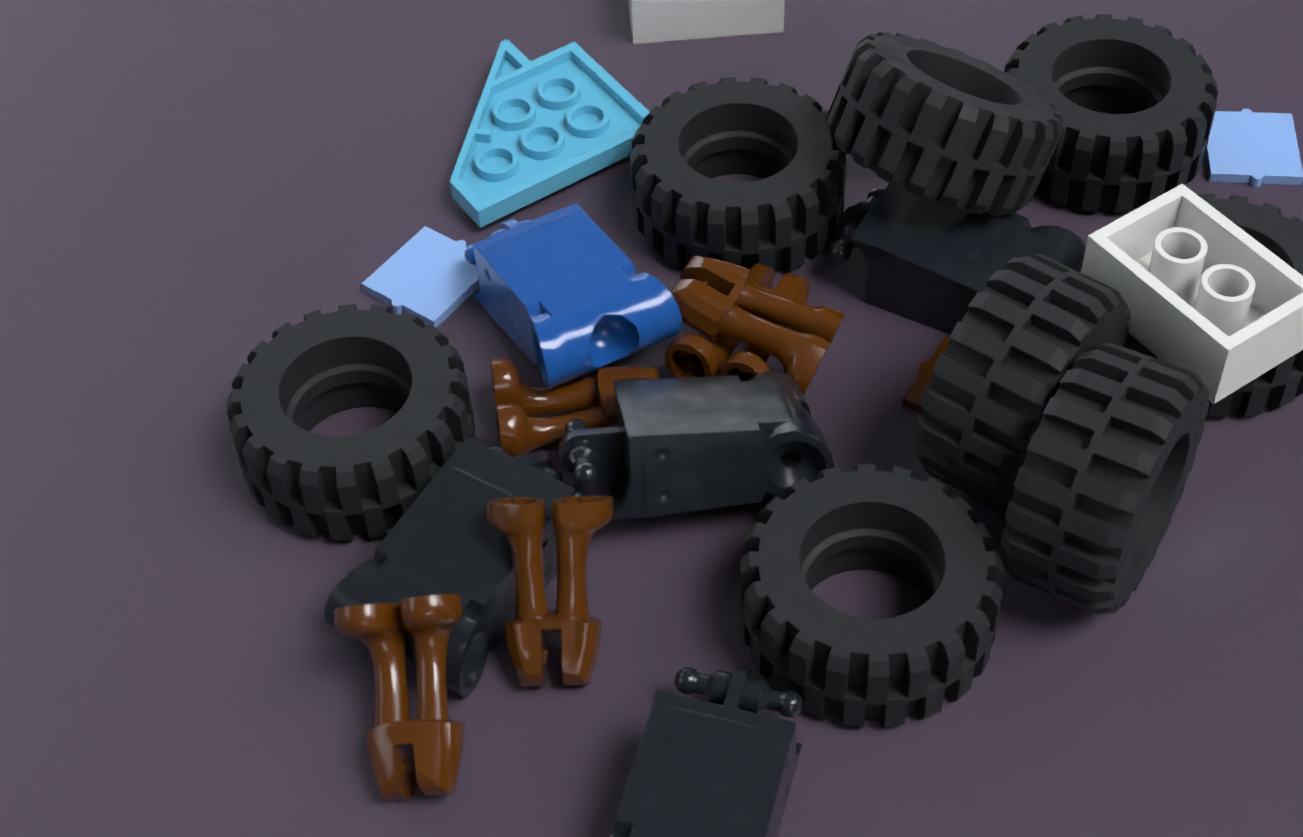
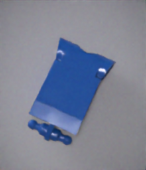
(569, 294)

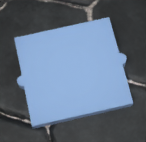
(1253, 149)
(425, 277)

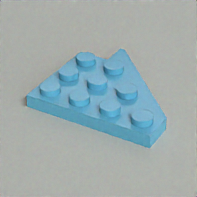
(541, 130)

